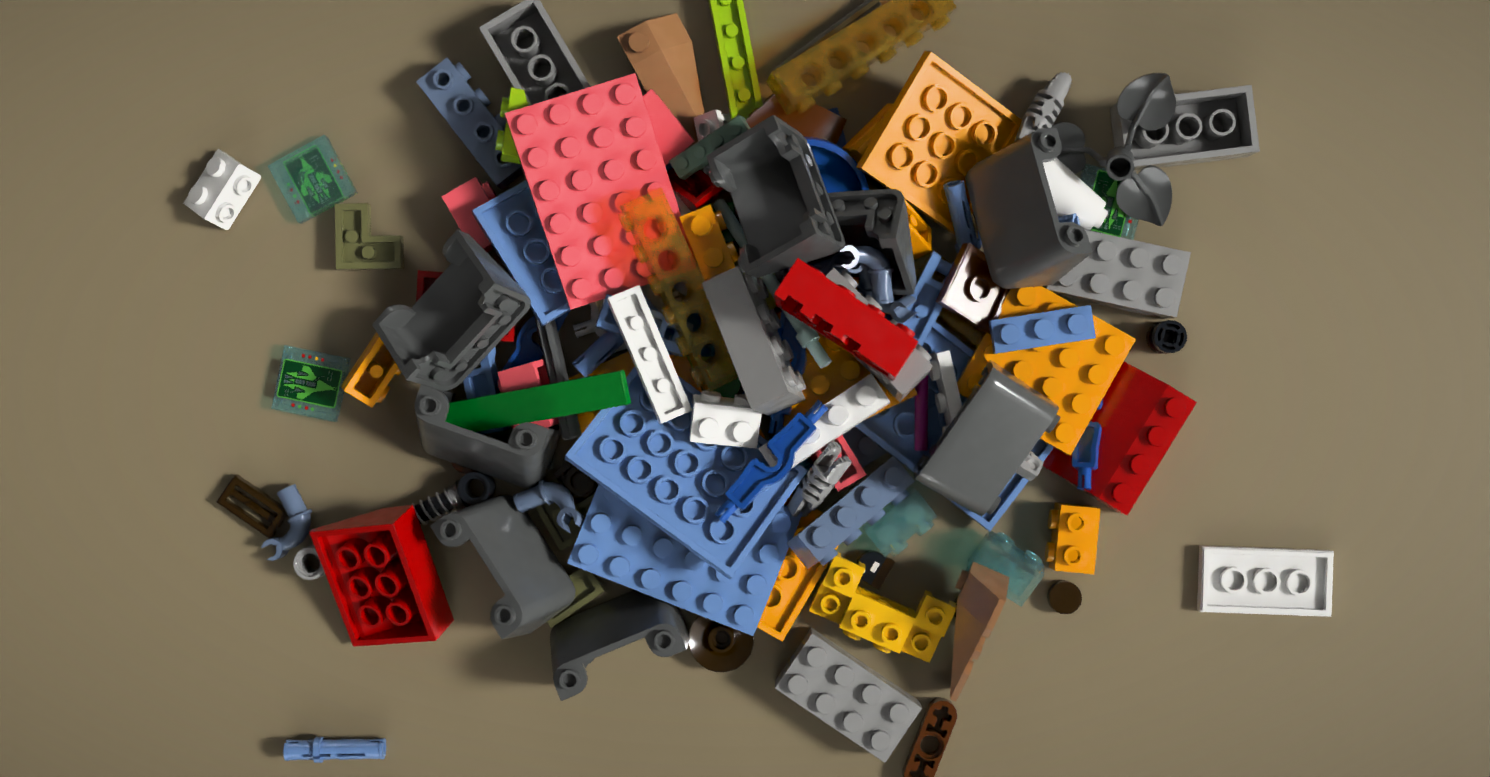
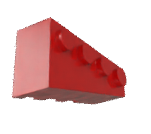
(845, 319)

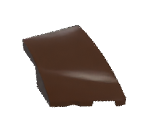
(813, 122)

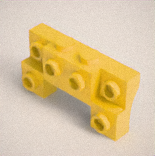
(877, 617)

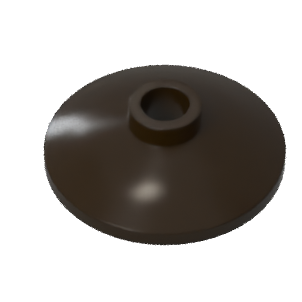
(716, 655)

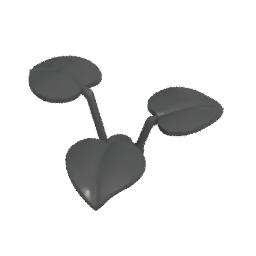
(1143, 195)

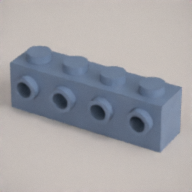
(469, 118)
(849, 513)

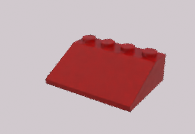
(1138, 428)
(383, 577)

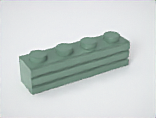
(695, 157)

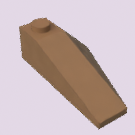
(666, 63)
(977, 611)

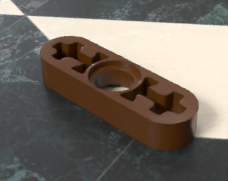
(946, 724)

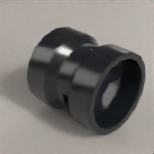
(1160, 339)

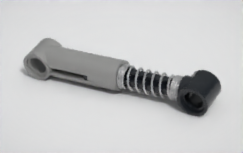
(453, 497)

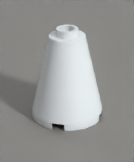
(1074, 196)

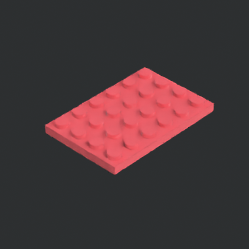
(581, 164)

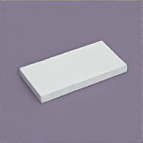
(1265, 581)

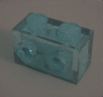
(900, 523)
(1001, 555)

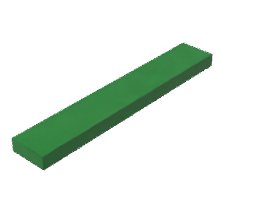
(541, 402)

